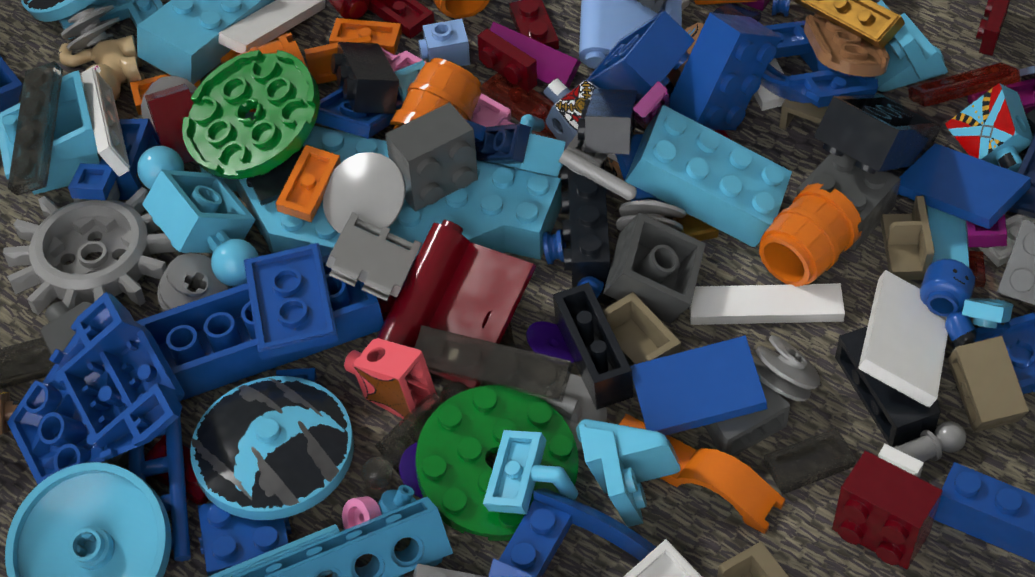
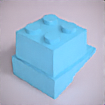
(73, 134)

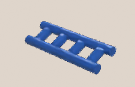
(177, 499)

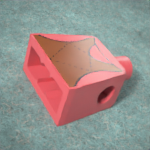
(391, 375)

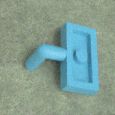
(518, 470)

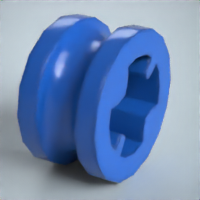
(781, 6)
(554, 246)

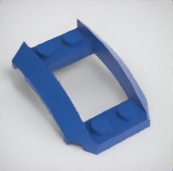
(811, 87)
(547, 525)

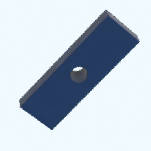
(503, 144)

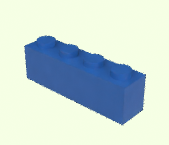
(989, 510)

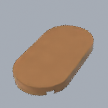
(844, 50)

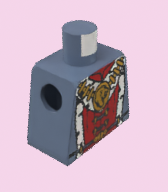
(567, 108)

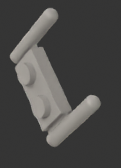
(589, 166)

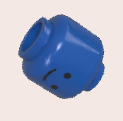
(947, 286)

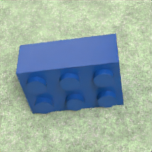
(644, 57)
(724, 70)

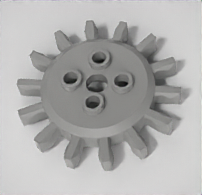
(70, 235)

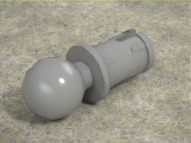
(947, 437)

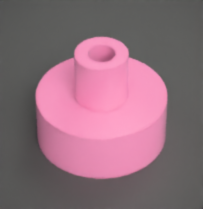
(359, 511)

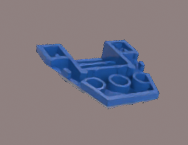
(100, 396)

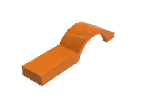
(724, 476)

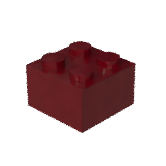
(886, 510)

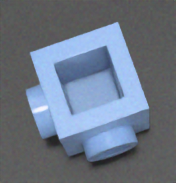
(445, 41)

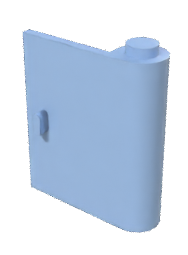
(610, 20)

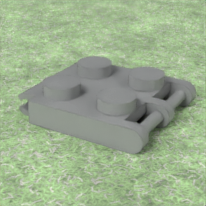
(372, 258)

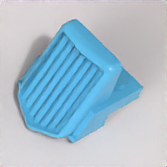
(911, 58)
(622, 458)

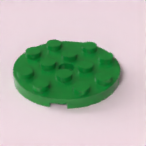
(243, 147)
(461, 437)

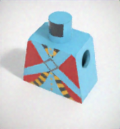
(994, 128)

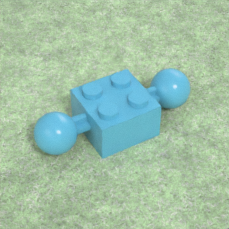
(197, 213)

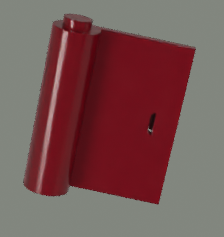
(458, 291)

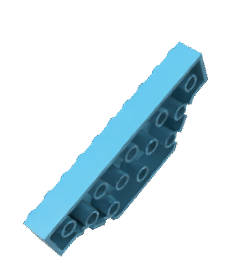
(499, 211)

